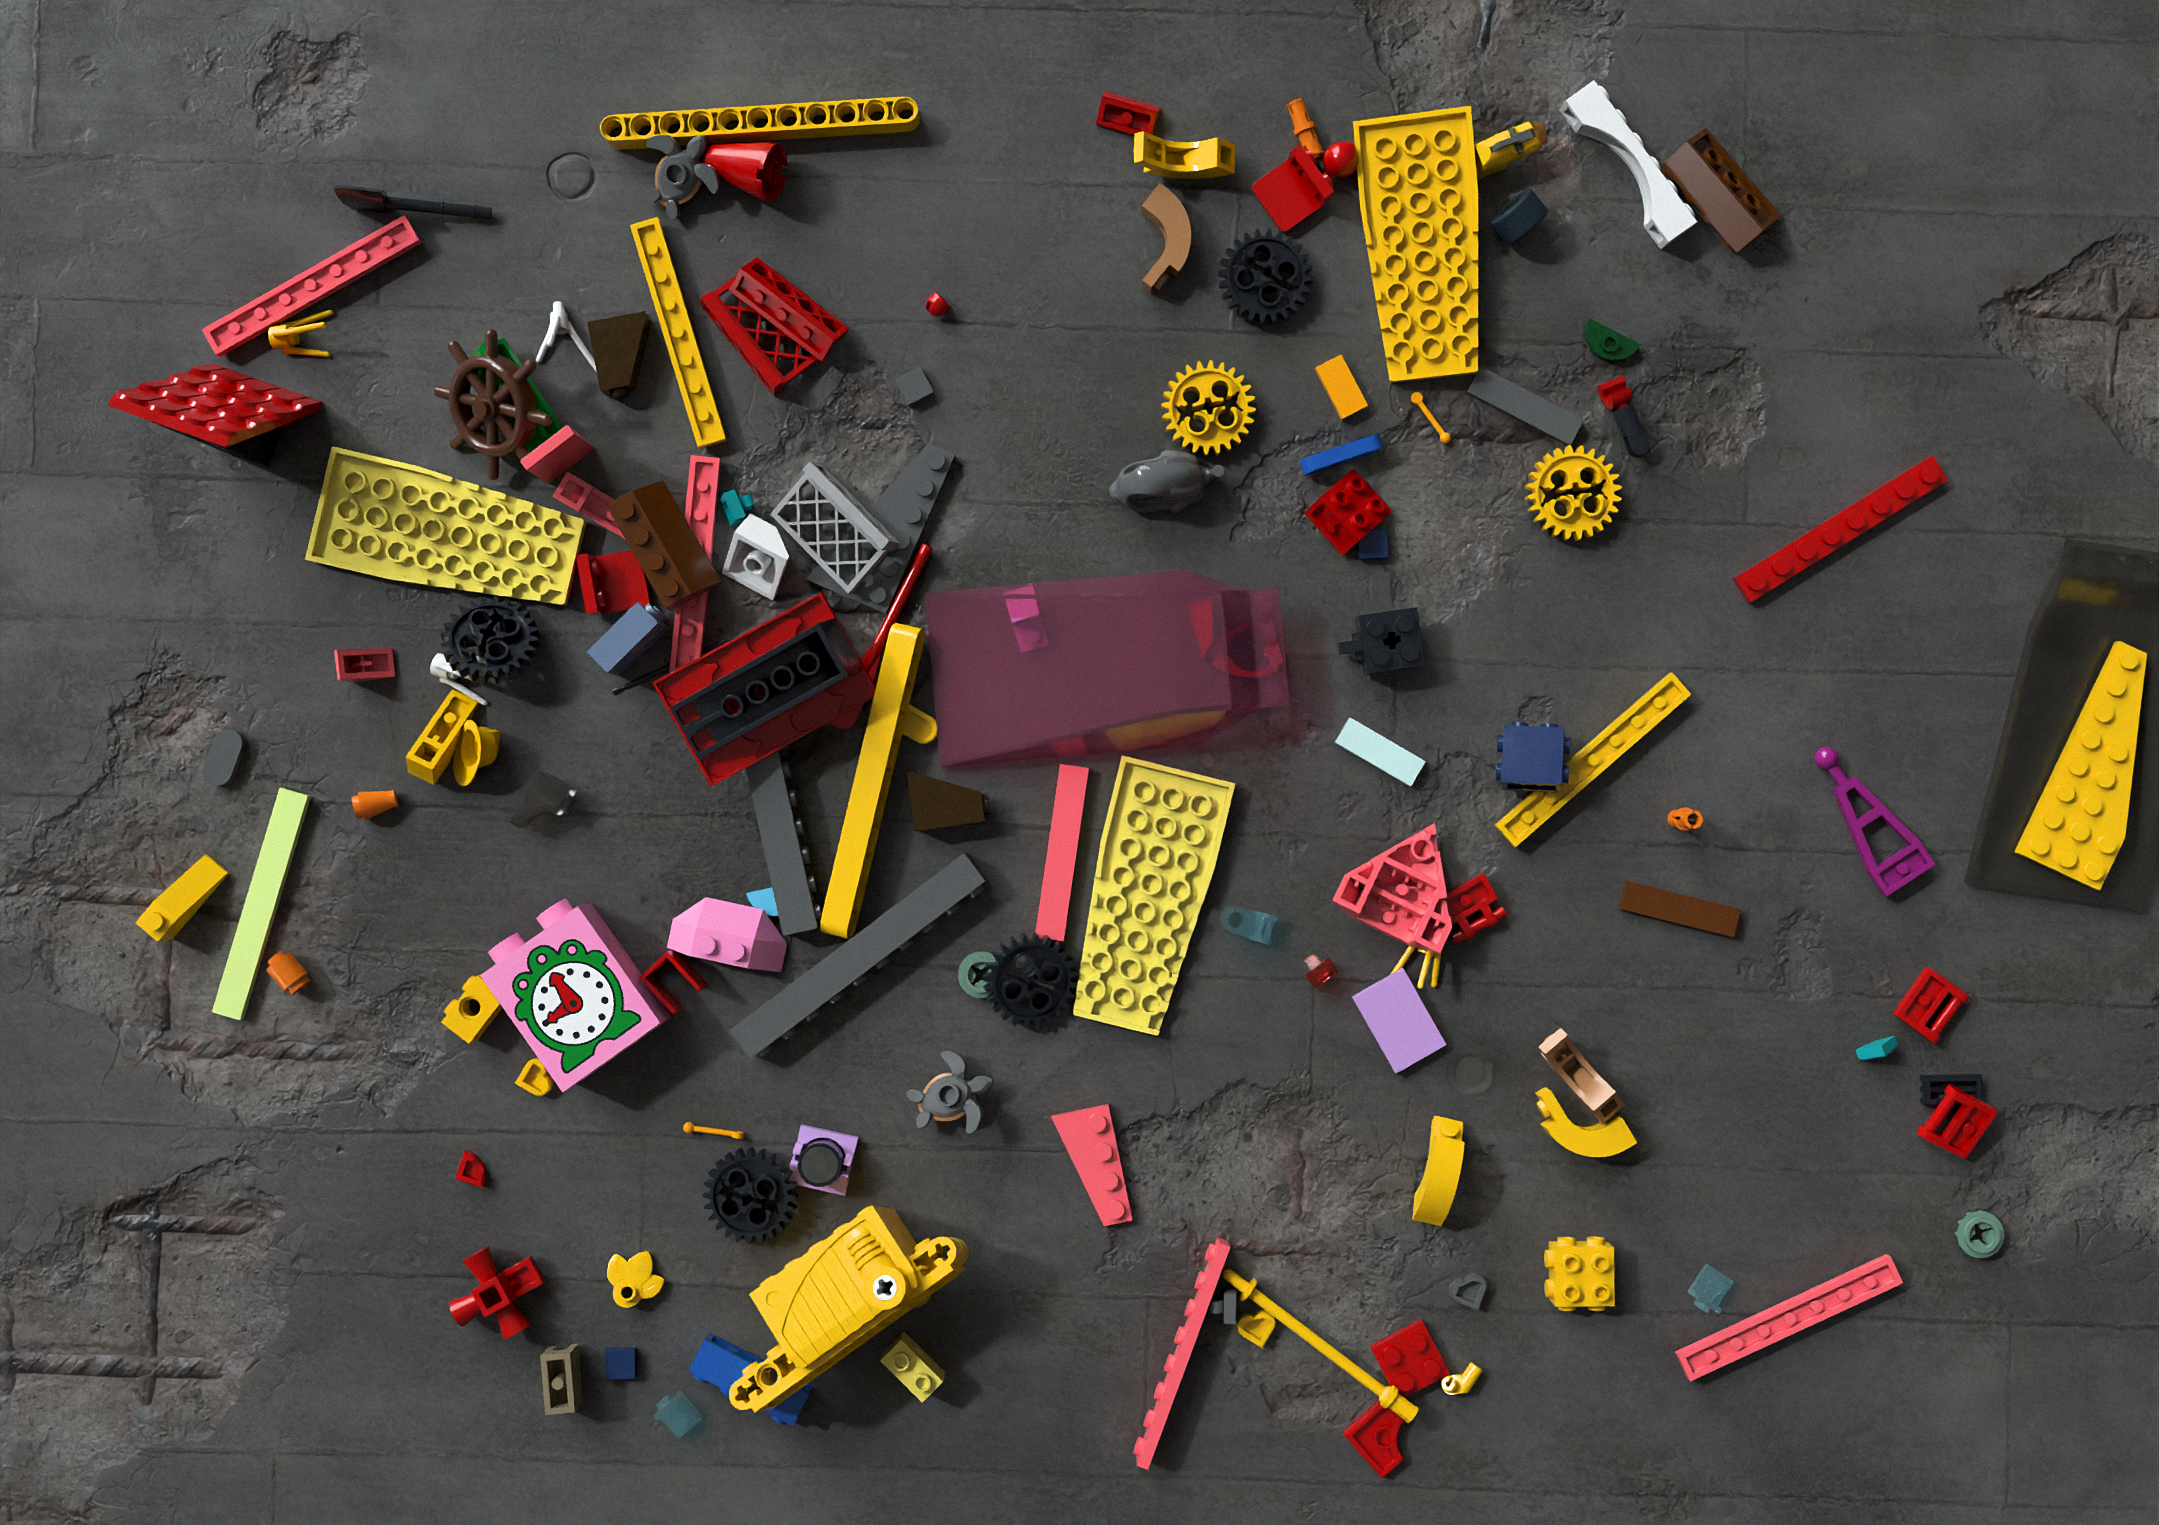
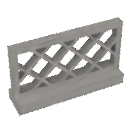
(851, 509)

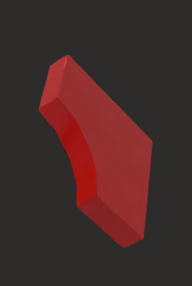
(1375, 1438)

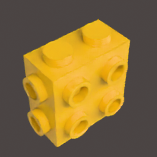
(1580, 1273)

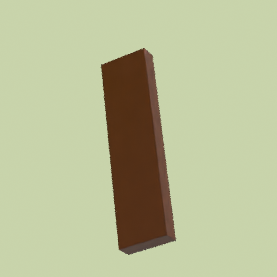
(1679, 908)

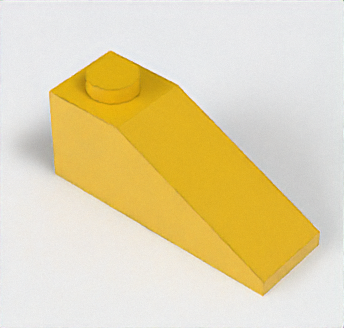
(440, 737)
(182, 899)

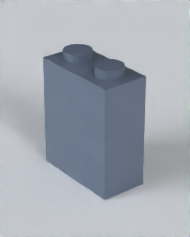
(629, 638)

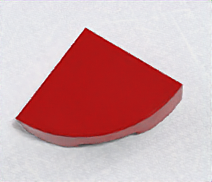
(472, 1170)

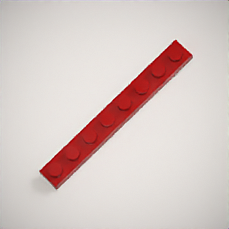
(1840, 529)

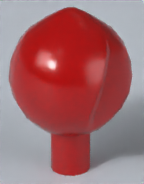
(1340, 160)

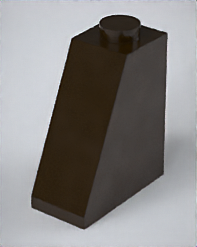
(619, 351)
(943, 803)

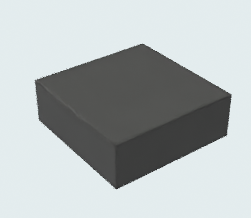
(914, 386)

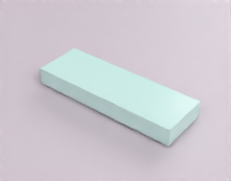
(1379, 752)

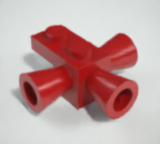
(497, 1292)

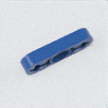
(1341, 454)

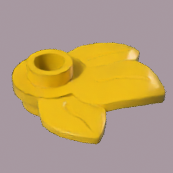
(633, 1274)

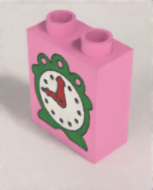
(573, 992)

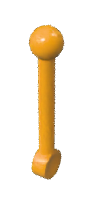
(1416, 399)
(689, 1128)

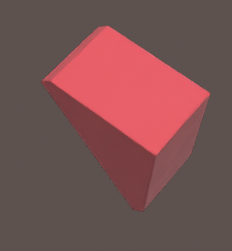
(364, 664)

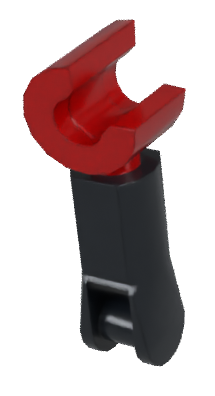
(1616, 395)

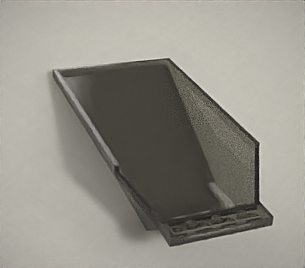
(2087, 605)

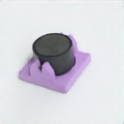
(822, 1161)

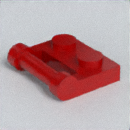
(1924, 999)
(1965, 1126)

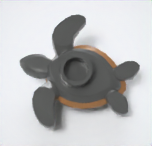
(680, 173)
(951, 1095)

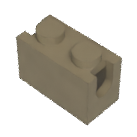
(561, 1379)

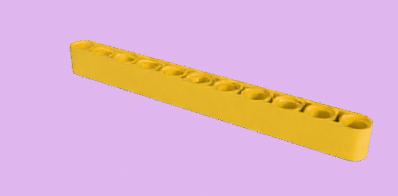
(774, 128)
(872, 780)

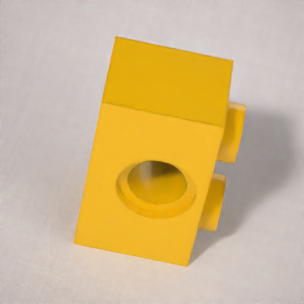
(460, 1017)

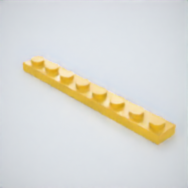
(678, 332)
(1595, 758)

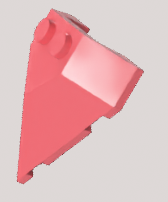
(1401, 893)

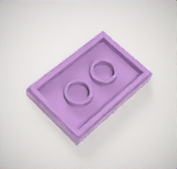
(1398, 1020)

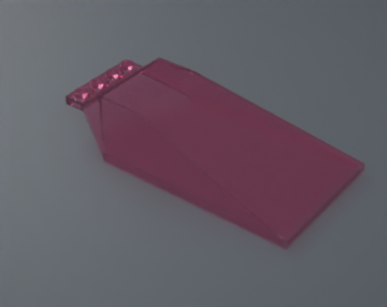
(1100, 665)

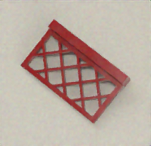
(746, 346)

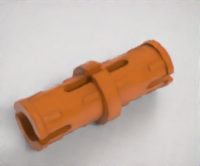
(1304, 127)
(1685, 815)

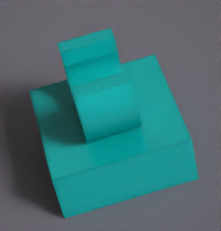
(735, 507)

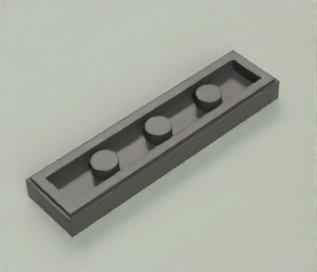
(1524, 406)

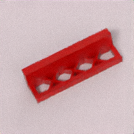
(786, 310)

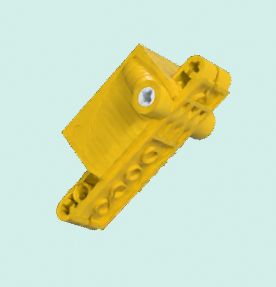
(841, 1299)

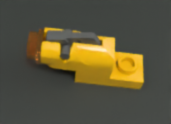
(1508, 146)

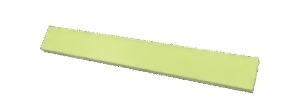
(261, 904)

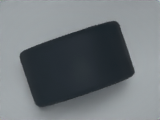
(1519, 217)

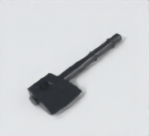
(377, 201)

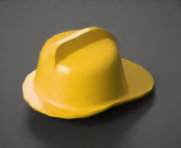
(474, 750)

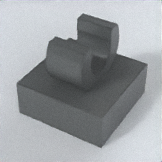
(1225, 1305)

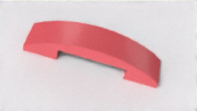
(586, 501)

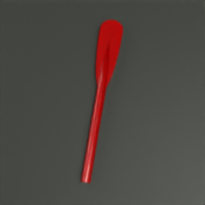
(872, 655)

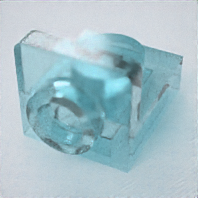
(1709, 1289)
(677, 1413)

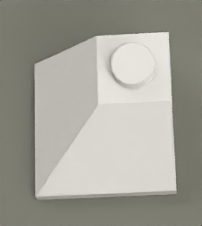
(757, 556)

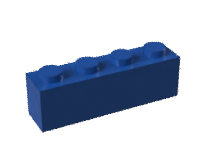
(723, 1365)

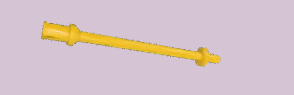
(1387, 1395)

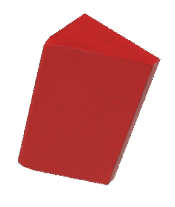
(1126, 114)

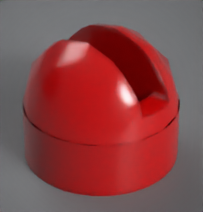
(937, 305)

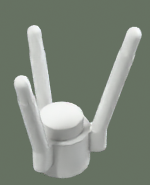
(442, 669)

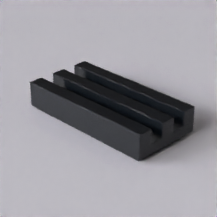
(1926, 1089)

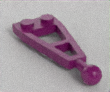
(1900, 866)

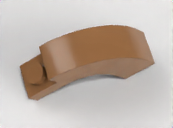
(1172, 219)
(1579, 1076)

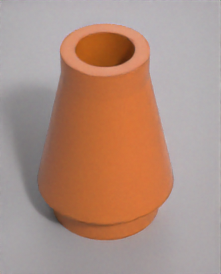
(373, 803)

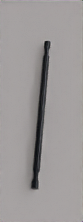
(665, 668)

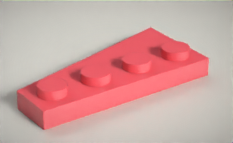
(1094, 1151)

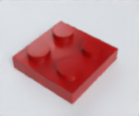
(1410, 1359)

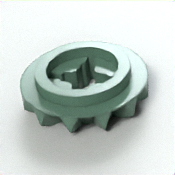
(967, 974)
(1992, 1237)

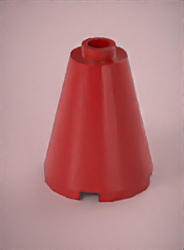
(750, 167)

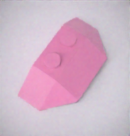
(729, 935)

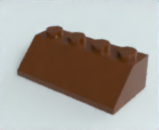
(1720, 190)
(664, 544)

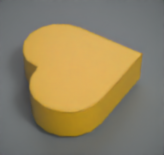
(535, 1078)
(1256, 1327)

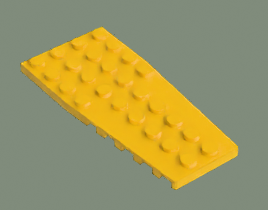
(1422, 239)

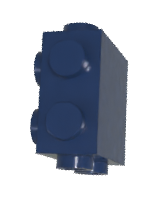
(1533, 757)

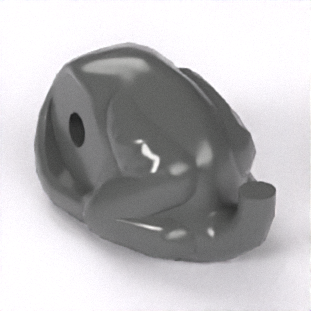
(1164, 482)

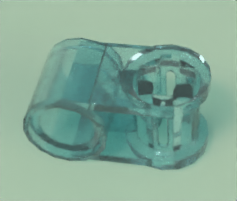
(1254, 924)

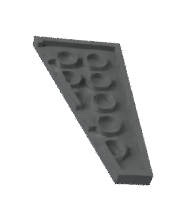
(904, 513)

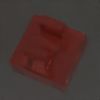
(1319, 971)

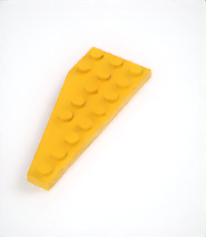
(2087, 797)

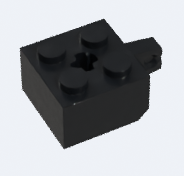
(1369, 644)

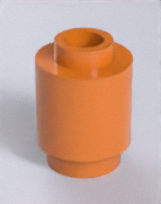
(288, 972)

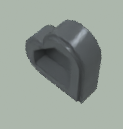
(1469, 1290)

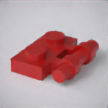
(1469, 898)

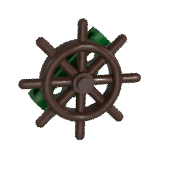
(504, 401)

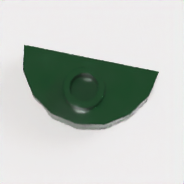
(1607, 343)

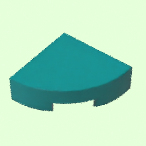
(1877, 1048)

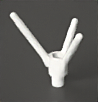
(560, 325)

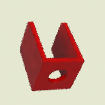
(660, 991)

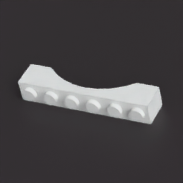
(1594, 116)

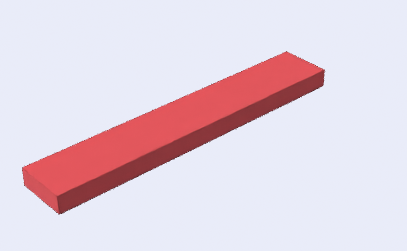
(1061, 851)

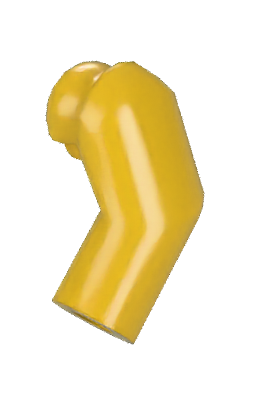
(1463, 1382)

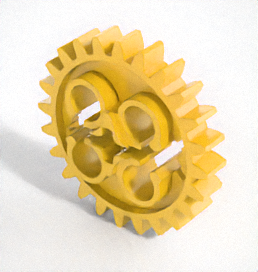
(1201, 382)
(1576, 517)

